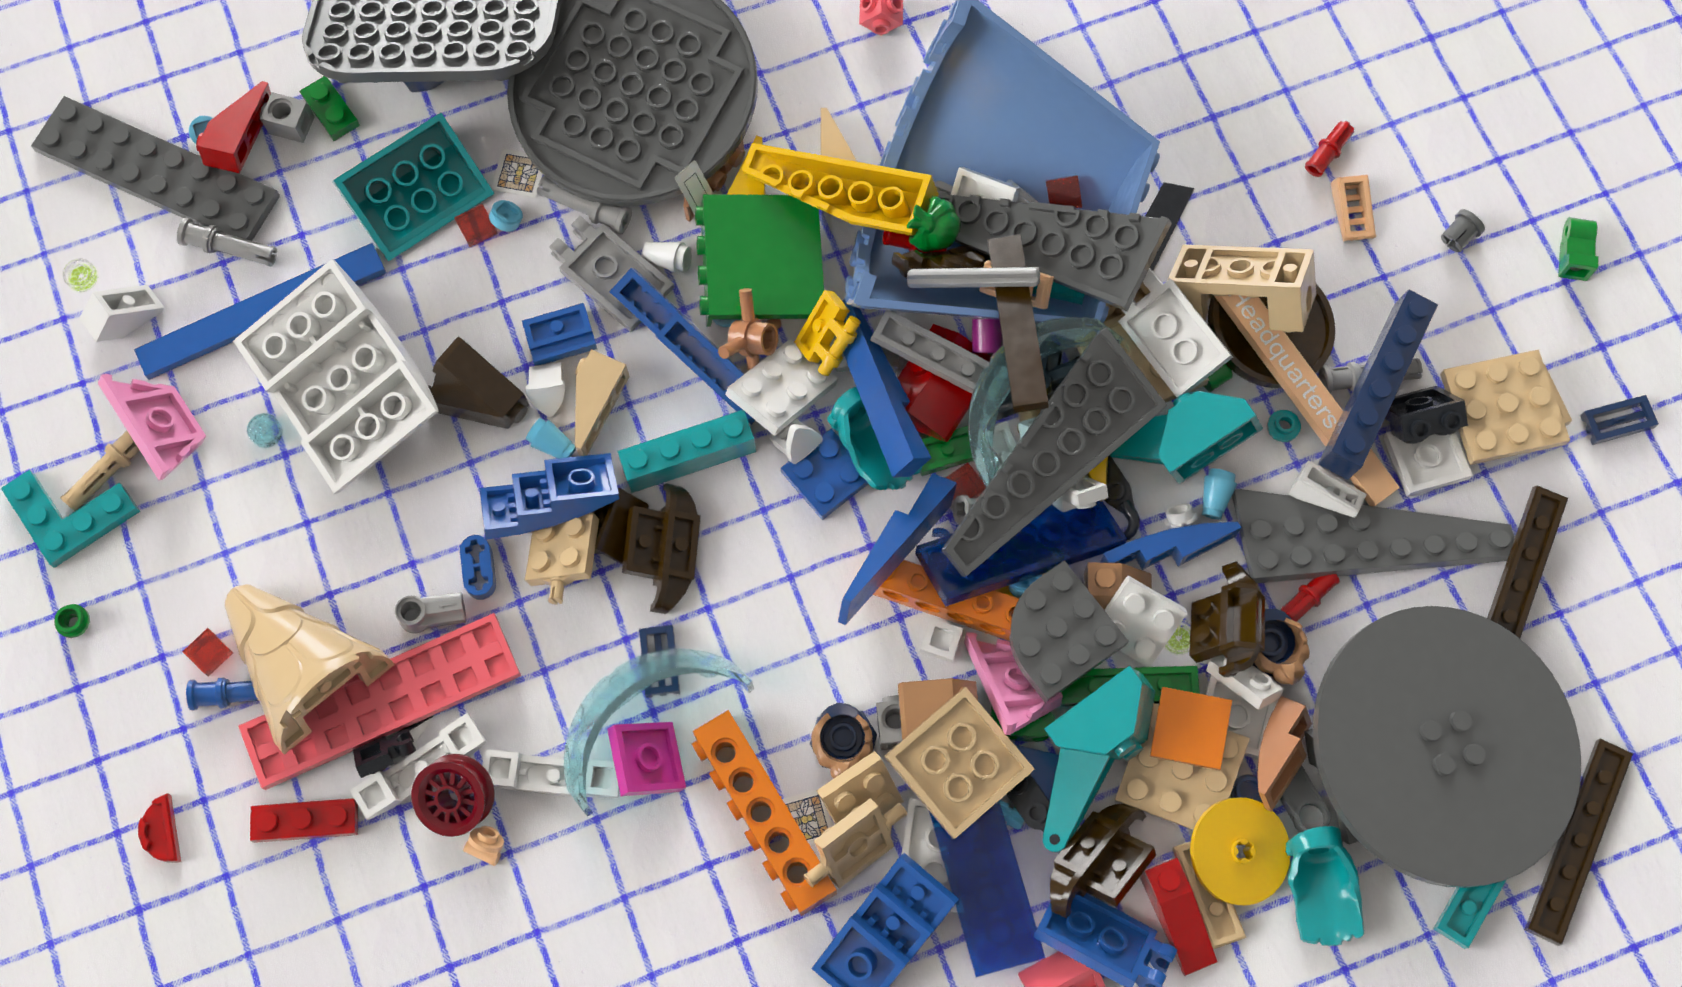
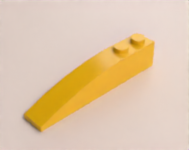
(844, 188)

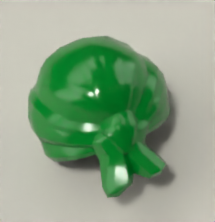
(936, 227)

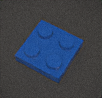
(825, 476)

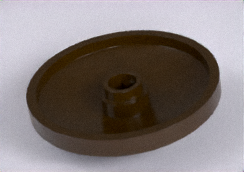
(1313, 343)

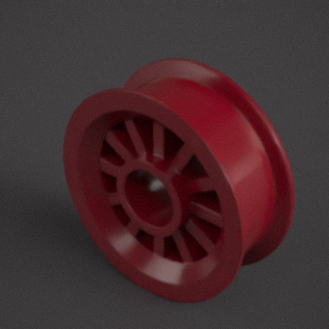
(446, 775)

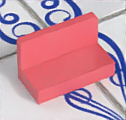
(1060, 971)

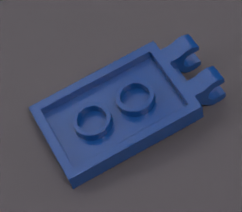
(1108, 942)

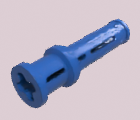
(218, 693)

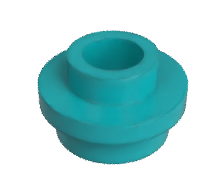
(1278, 432)

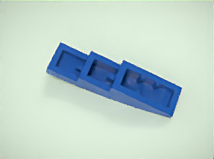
(1180, 543)

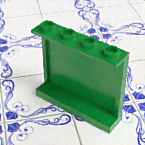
(760, 246)

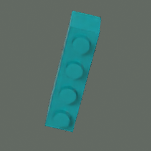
(687, 451)

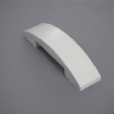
(546, 774)
(394, 786)

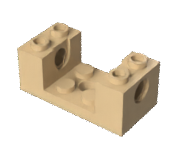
(1253, 272)

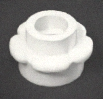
(1180, 516)

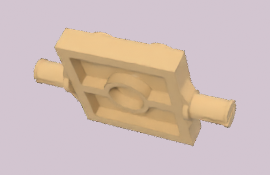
(562, 555)
(854, 843)

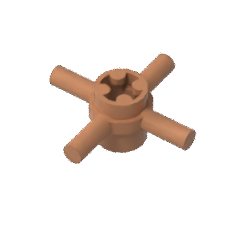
(750, 335)

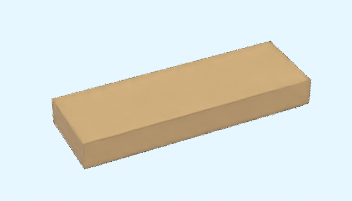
(1219, 917)

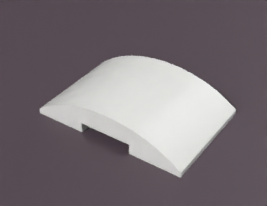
(338, 374)

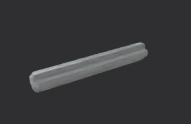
(973, 277)

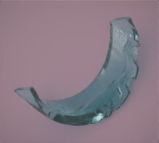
(994, 384)
(621, 687)

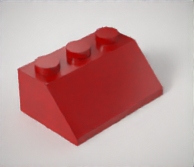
(934, 402)

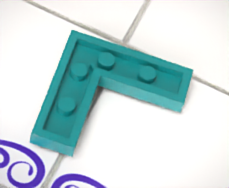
(60, 537)
(1467, 912)

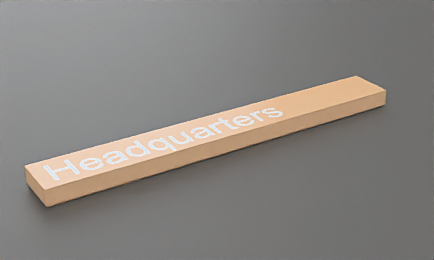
(1302, 387)

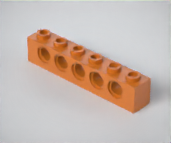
(913, 588)
(723, 733)

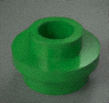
(64, 616)

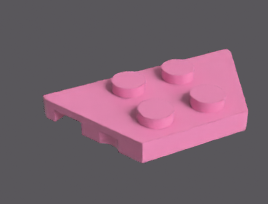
(156, 421)
(1007, 688)

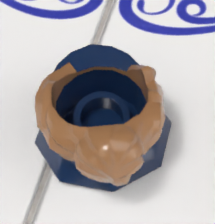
(1284, 648)
(842, 737)

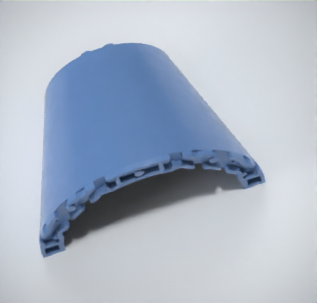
(1011, 115)

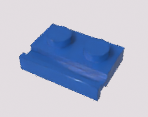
(559, 334)

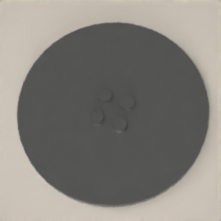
(635, 97)
(1447, 747)

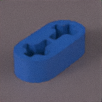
(470, 568)

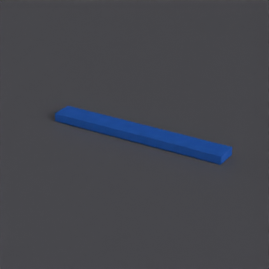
(229, 323)

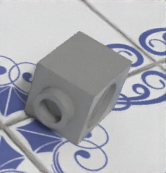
(292, 127)
(887, 736)

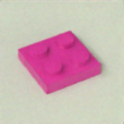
(646, 758)

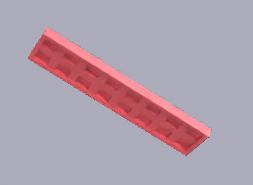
(413, 689)

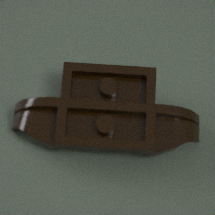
(953, 258)
(664, 546)
(1229, 623)
(1100, 859)

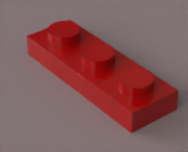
(303, 820)

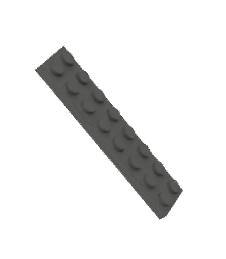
(154, 170)

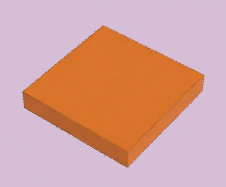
(1191, 728)

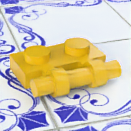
(821, 327)

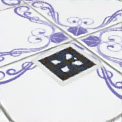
(516, 174)
(809, 815)

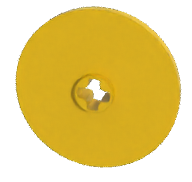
(1215, 851)

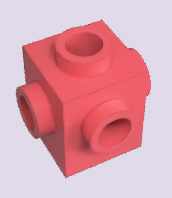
(881, 15)

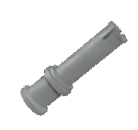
(598, 213)
(214, 240)
(1347, 376)

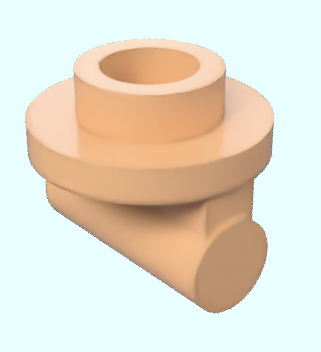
(485, 844)

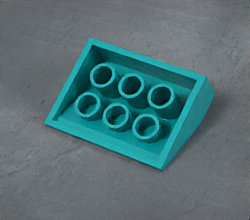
(413, 186)

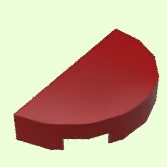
(159, 832)

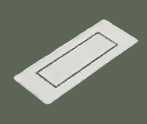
(693, 185)

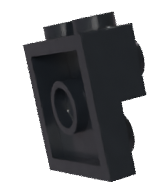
(1426, 413)

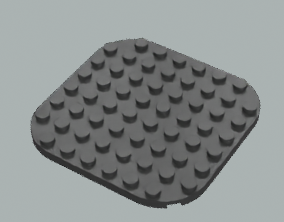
(427, 39)

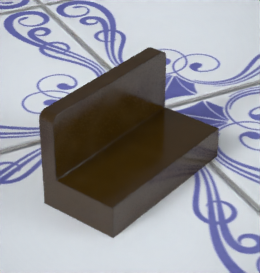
(613, 525)

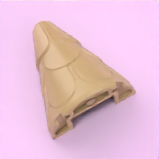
(295, 659)

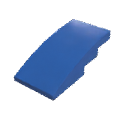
(549, 497)
(886, 928)

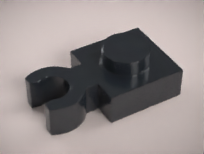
(380, 753)

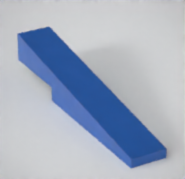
(678, 334)
(884, 401)
(896, 542)

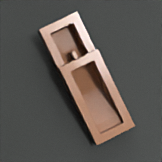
(1281, 750)

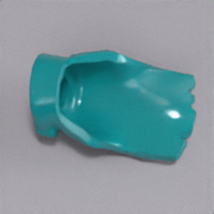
(859, 439)
(1324, 887)

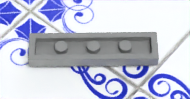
(929, 350)

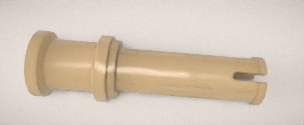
(116, 456)

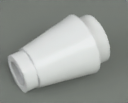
(669, 255)

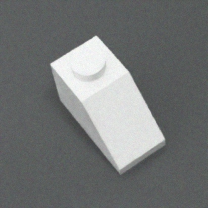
(119, 311)

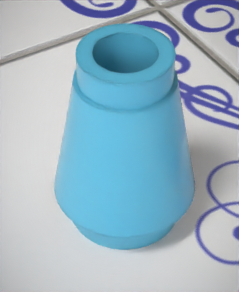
(550, 440)
(1217, 492)

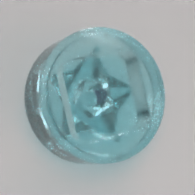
(264, 430)

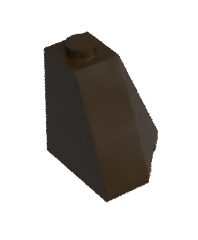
(474, 389)

